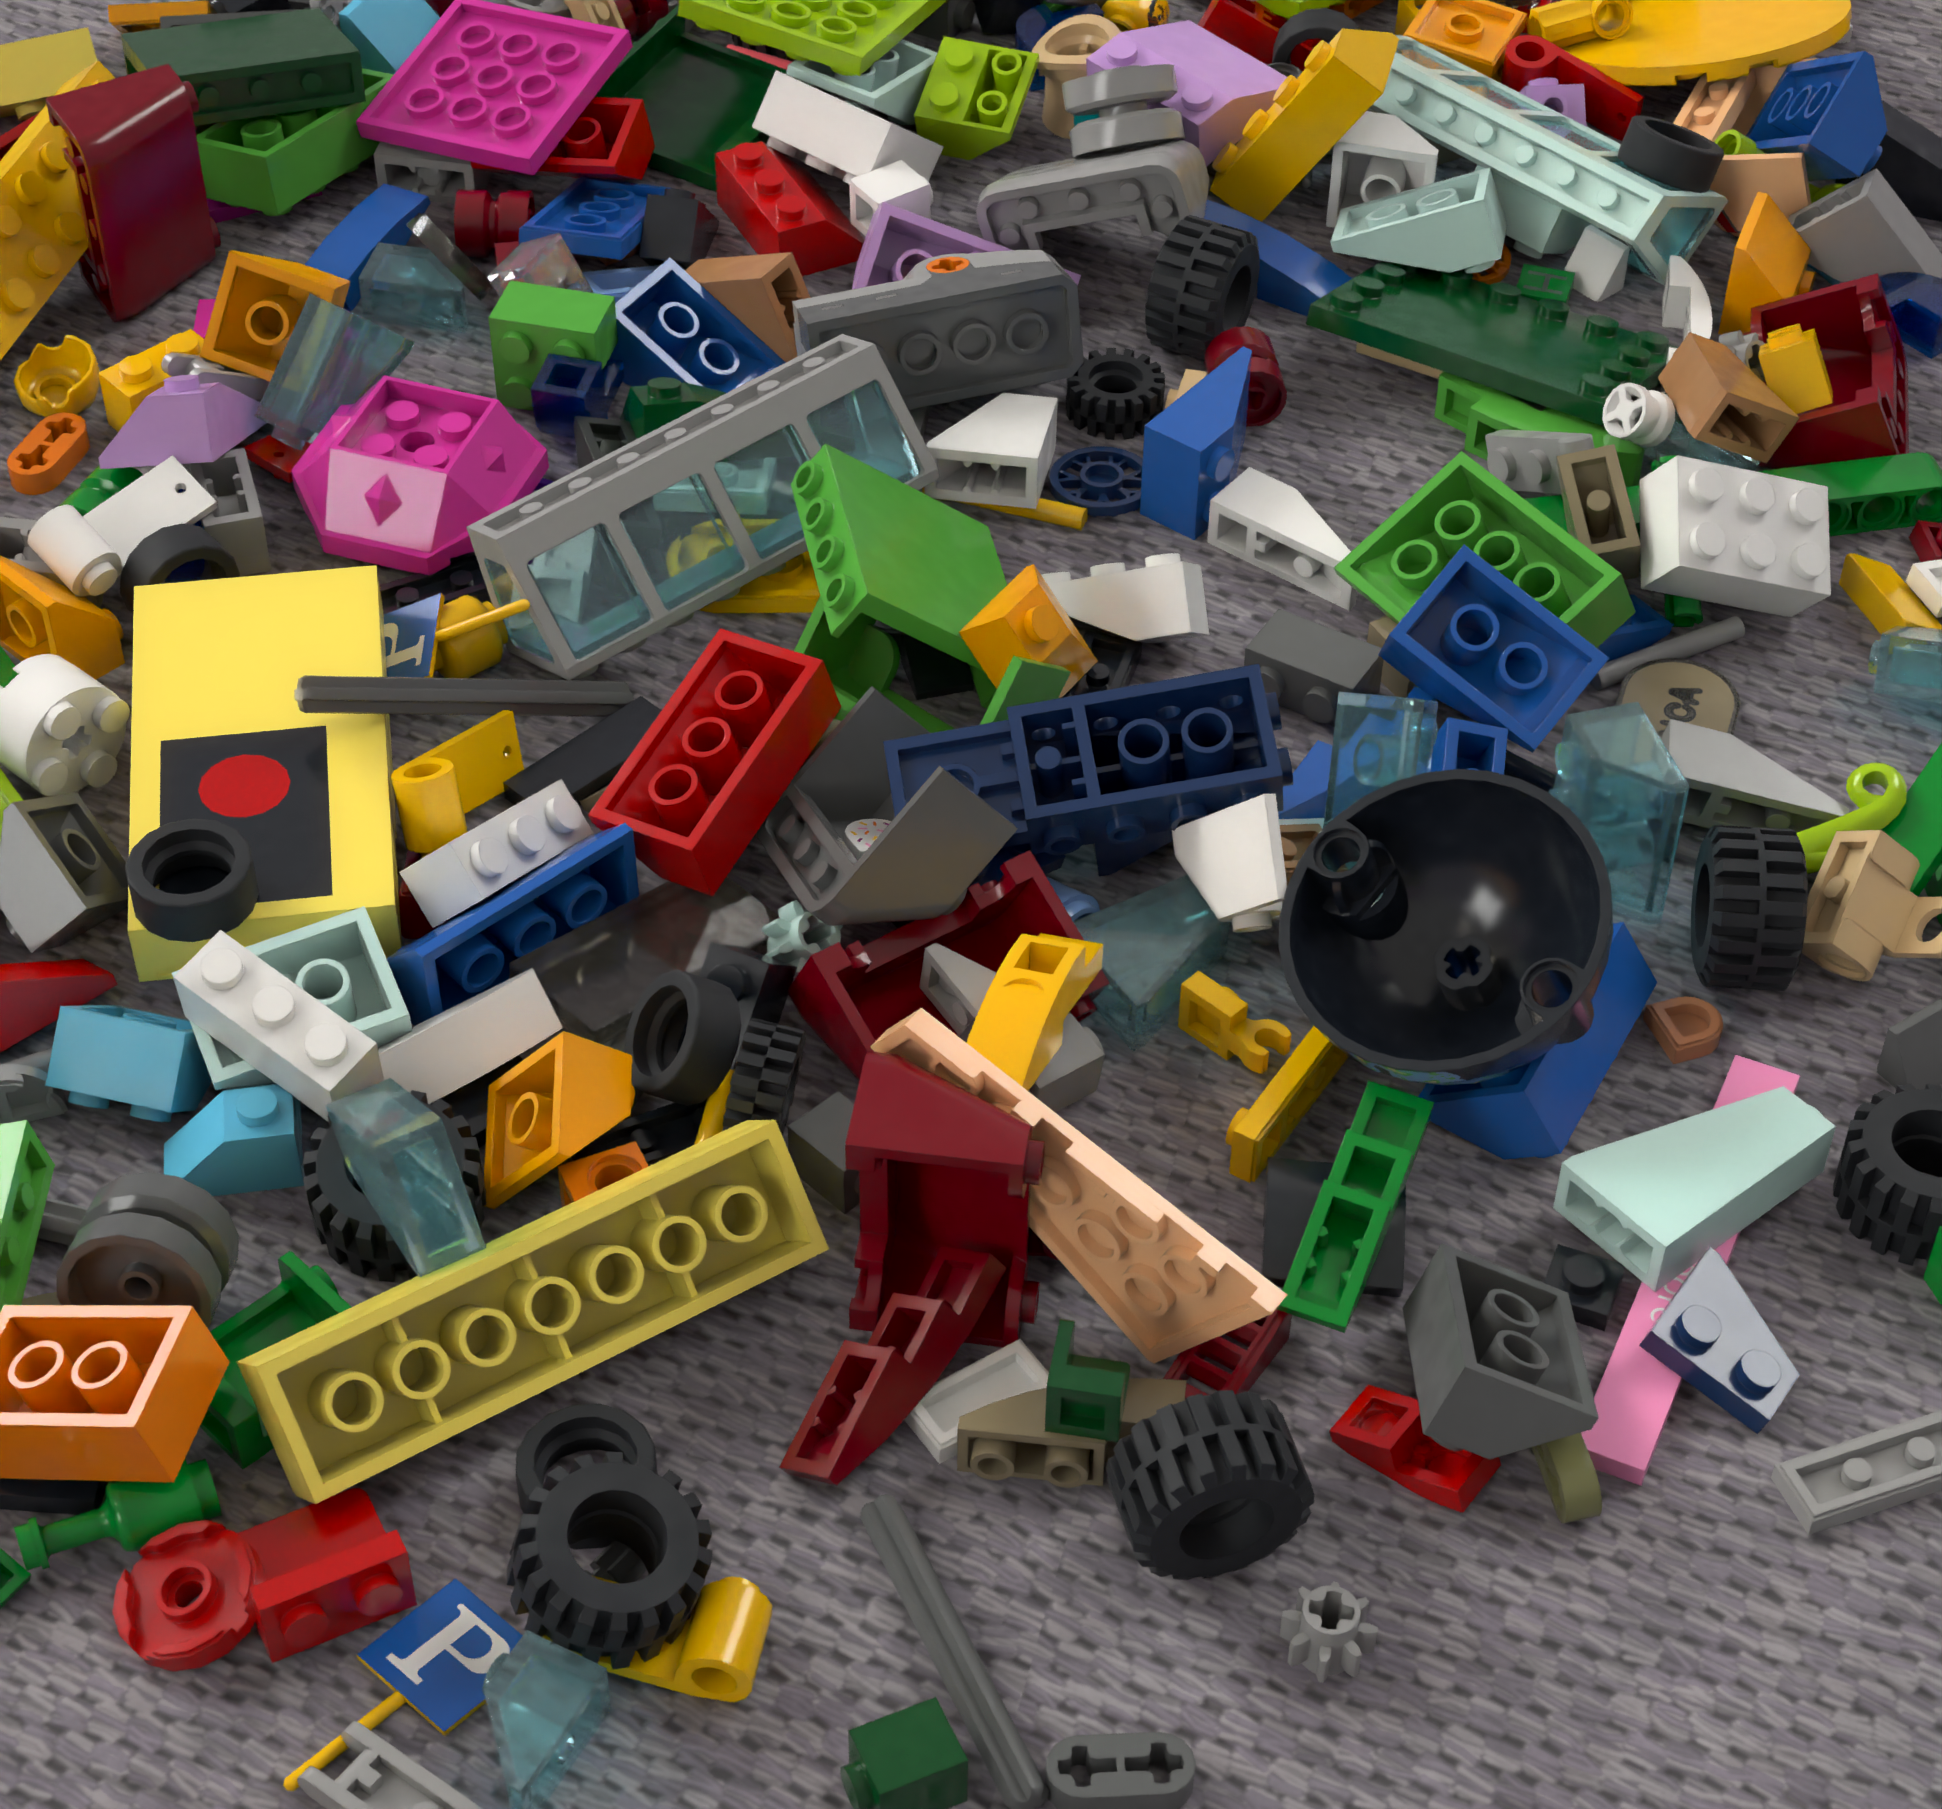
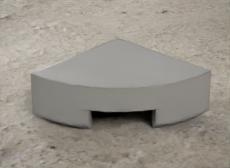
(26, 1096)

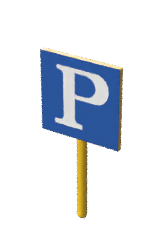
(415, 632)
(432, 1663)

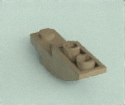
(1012, 1439)

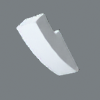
(471, 1038)

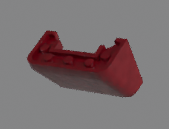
(137, 186)
(1863, 367)
(870, 987)
(936, 1175)

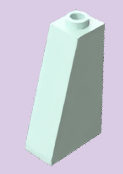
(1692, 1182)

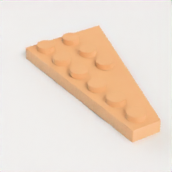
(1115, 1234)

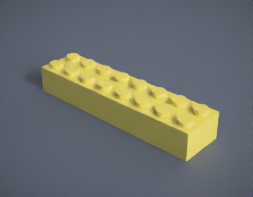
(531, 1309)

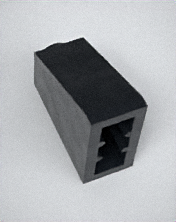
(1911, 164)

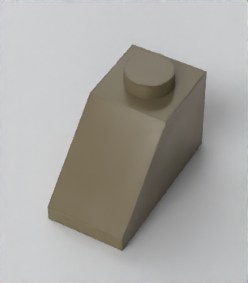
(1599, 507)

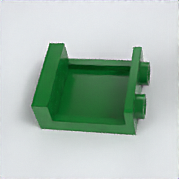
(297, 1303)

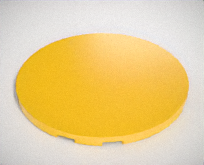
(1713, 37)

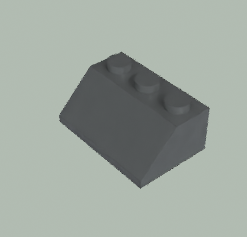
(1494, 1358)

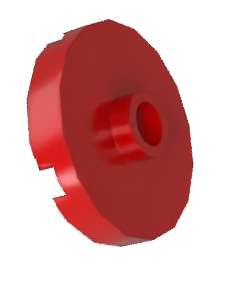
(173, 1570)

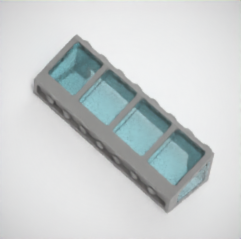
(687, 508)

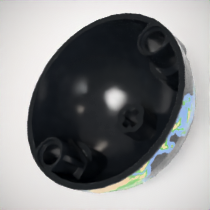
(1476, 945)

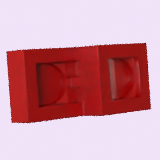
(1389, 1437)

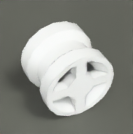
(1638, 414)

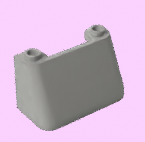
(1149, 181)

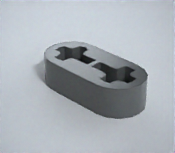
(1120, 1771)

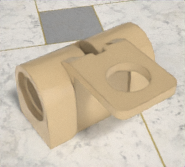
(1866, 906)

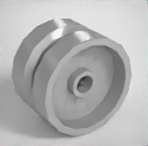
(1122, 104)

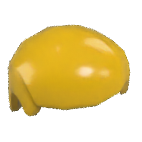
(58, 378)

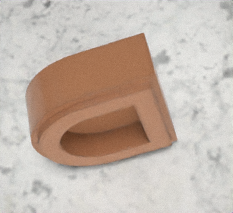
(1685, 1027)

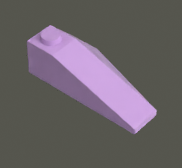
(903, 239)
(183, 421)

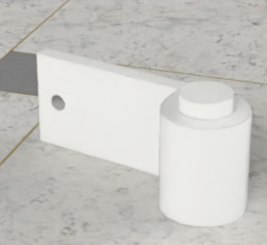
(94, 547)

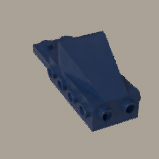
(1111, 762)

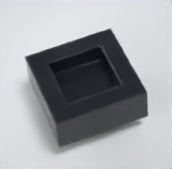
(1589, 1282)

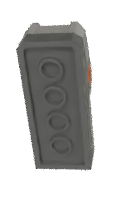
(959, 324)

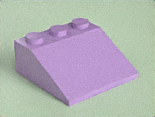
(1214, 79)

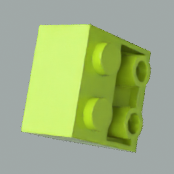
(973, 96)

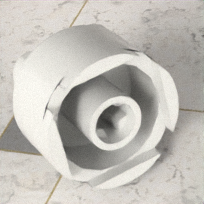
(60, 726)

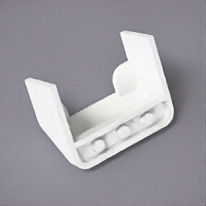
(1239, 861)

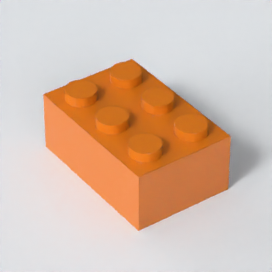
(103, 1390)

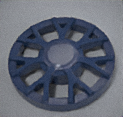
(1098, 480)

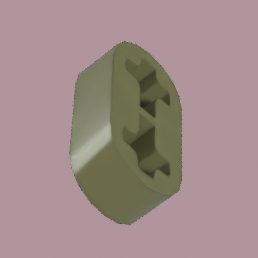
(1570, 1478)

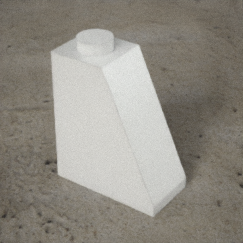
(997, 452)

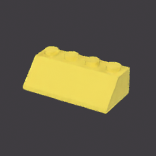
(38, 68)

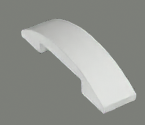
(1685, 302)

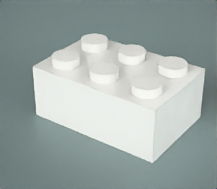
(837, 134)
(1734, 537)

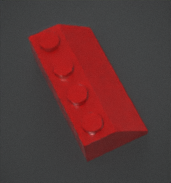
(719, 758)

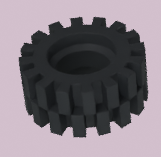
(1115, 393)
(765, 1074)

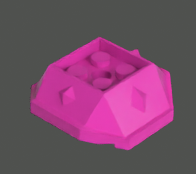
(410, 473)

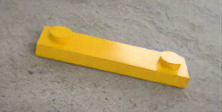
(1282, 1105)

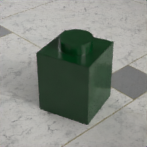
(906, 1761)

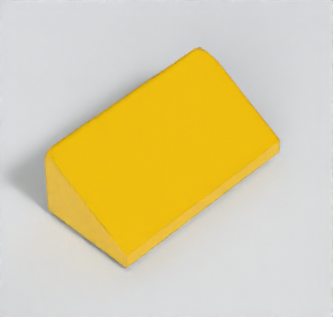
(1883, 595)

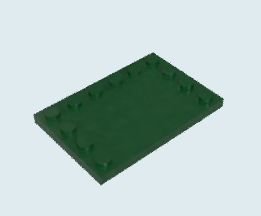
(1493, 336)

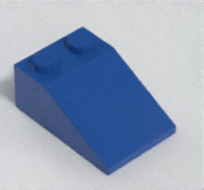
(685, 334)
(1196, 448)
(1492, 651)

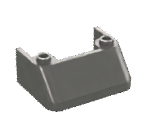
(914, 865)

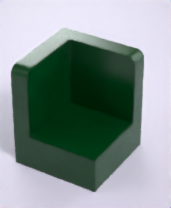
(1084, 1392)

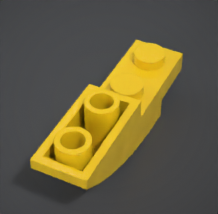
(1028, 1001)

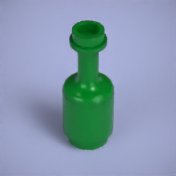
(129, 1514)

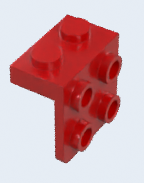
(326, 1573)

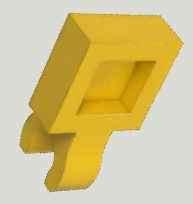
(1220, 1022)

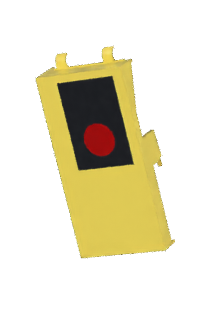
(230, 746)

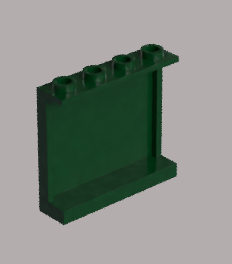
(255, 63)
(694, 97)

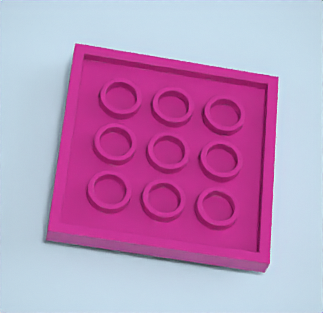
(495, 85)

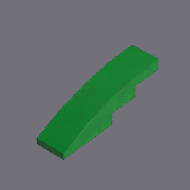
(1356, 1207)

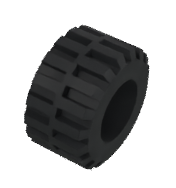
(1200, 285)
(1749, 907)
(1880, 1172)
(347, 1218)
(1209, 1485)
(621, 1505)

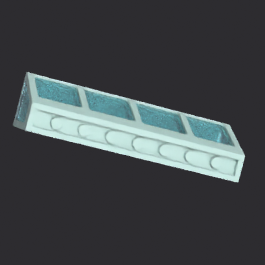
(1546, 155)

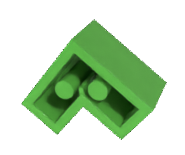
(541, 321)

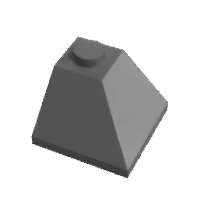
(57, 871)

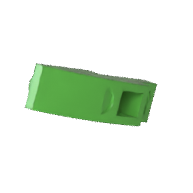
(1484, 410)

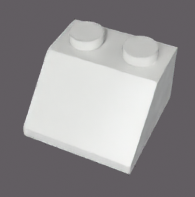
(1377, 161)

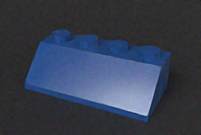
(1829, 113)
(548, 902)
(1542, 1102)

